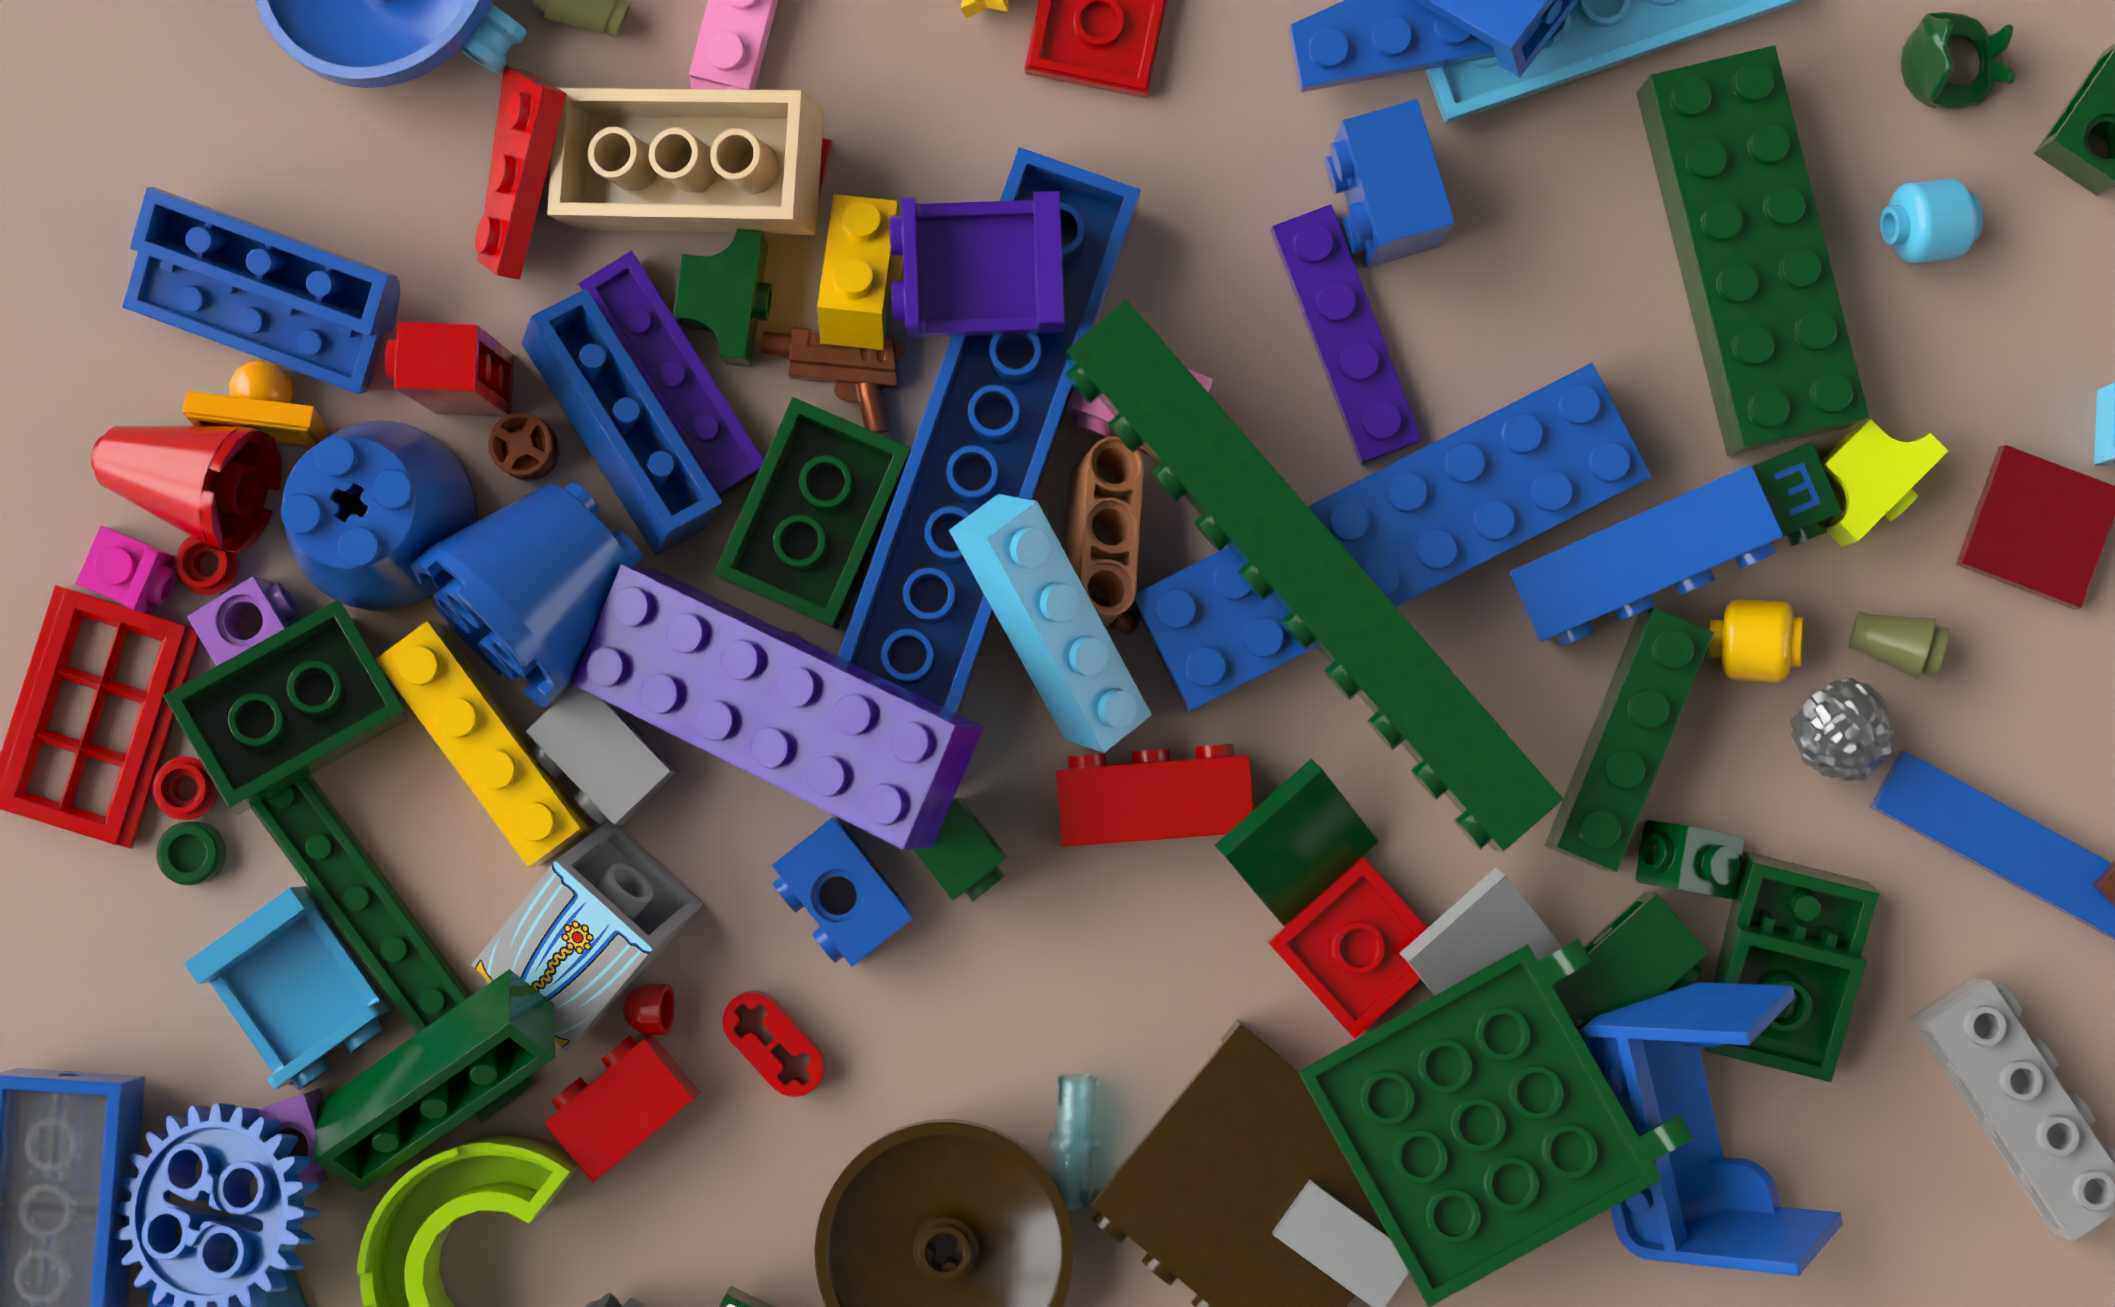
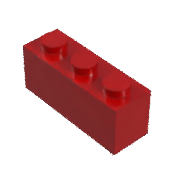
(451, 368)
(1153, 796)

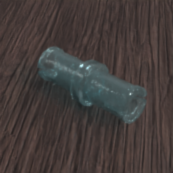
(1074, 1137)

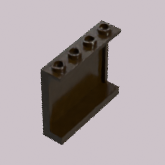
(1223, 1175)

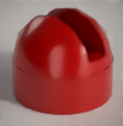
(650, 1009)

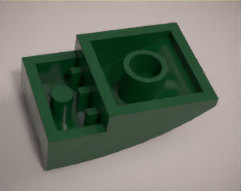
(1803, 933)

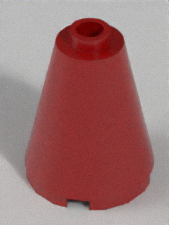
(194, 478)

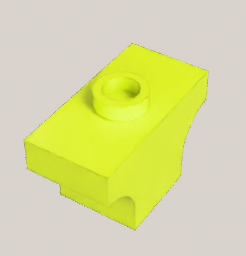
(1875, 478)

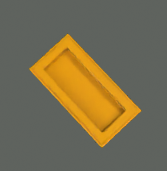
(259, 399)

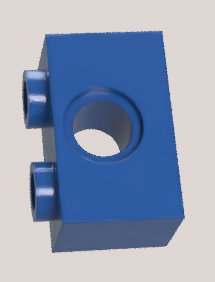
(878, 906)

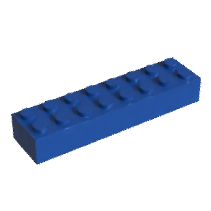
(1408, 528)

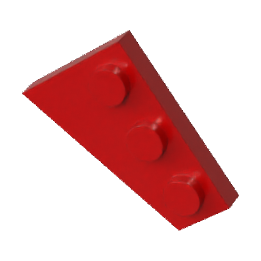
(518, 168)

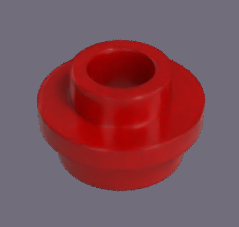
(189, 573)
(167, 789)

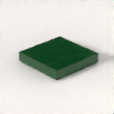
(1297, 842)

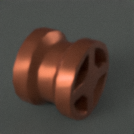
(513, 440)

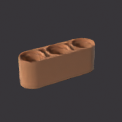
(1118, 510)

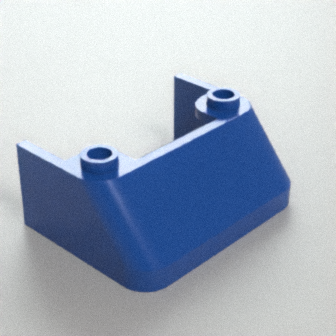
(1707, 1204)

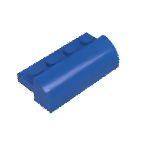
(260, 291)

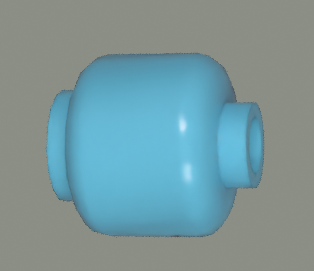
(1931, 220)

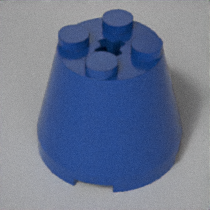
(413, 498)
(529, 584)

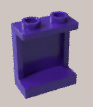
(979, 267)

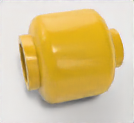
(1757, 640)

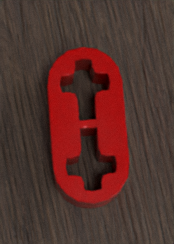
(762, 1055)

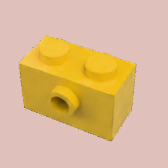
(858, 273)

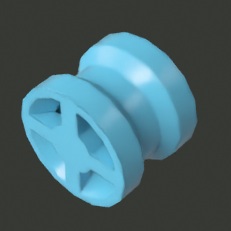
(493, 40)

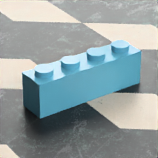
(1050, 621)

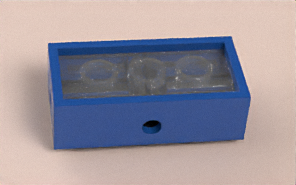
(60, 1173)

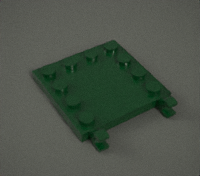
(1484, 1123)

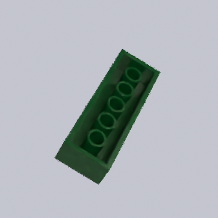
(1751, 251)

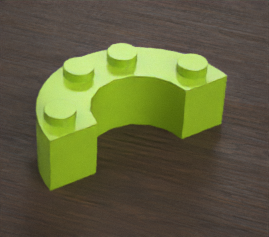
(412, 1220)

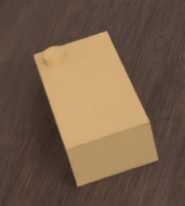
(687, 161)

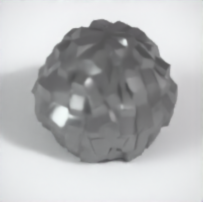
(1844, 730)

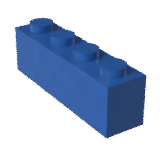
(620, 421)
(1646, 554)

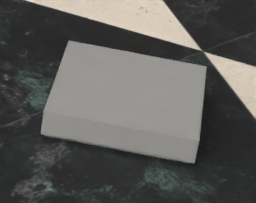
(1476, 933)

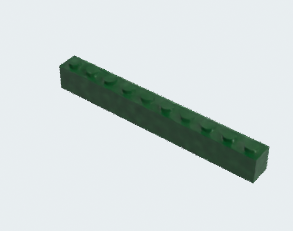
(1311, 578)

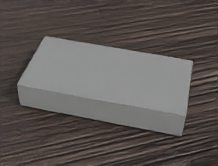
(1342, 1245)

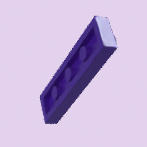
(1345, 334)
(674, 373)

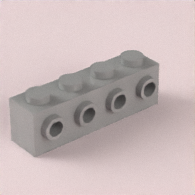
(2022, 1104)

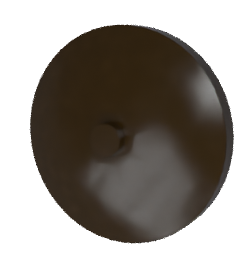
(945, 1222)

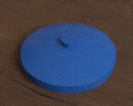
(371, 39)

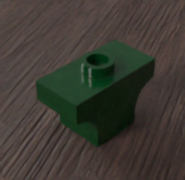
(726, 295)

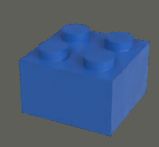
(1389, 184)

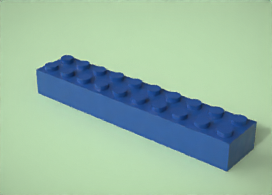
(980, 438)

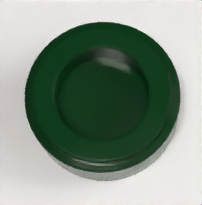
(191, 853)

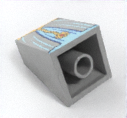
(590, 928)

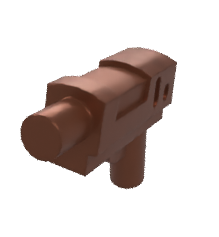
(856, 371)

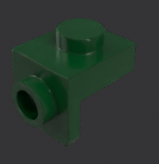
(1689, 859)

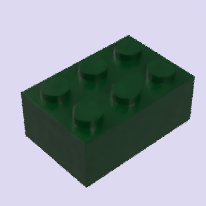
(814, 513)
(286, 707)

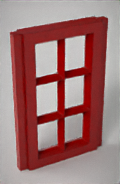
(38, 697)

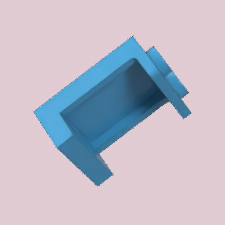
(293, 987)

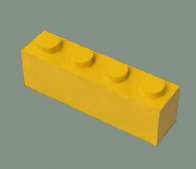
(483, 743)

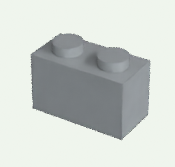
(600, 754)

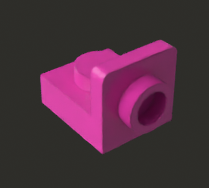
(128, 571)

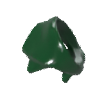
(1928, 63)

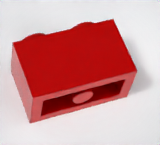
(621, 1106)

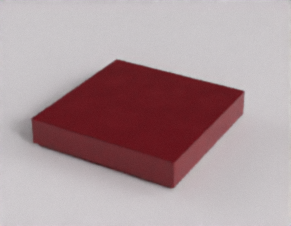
(2039, 527)

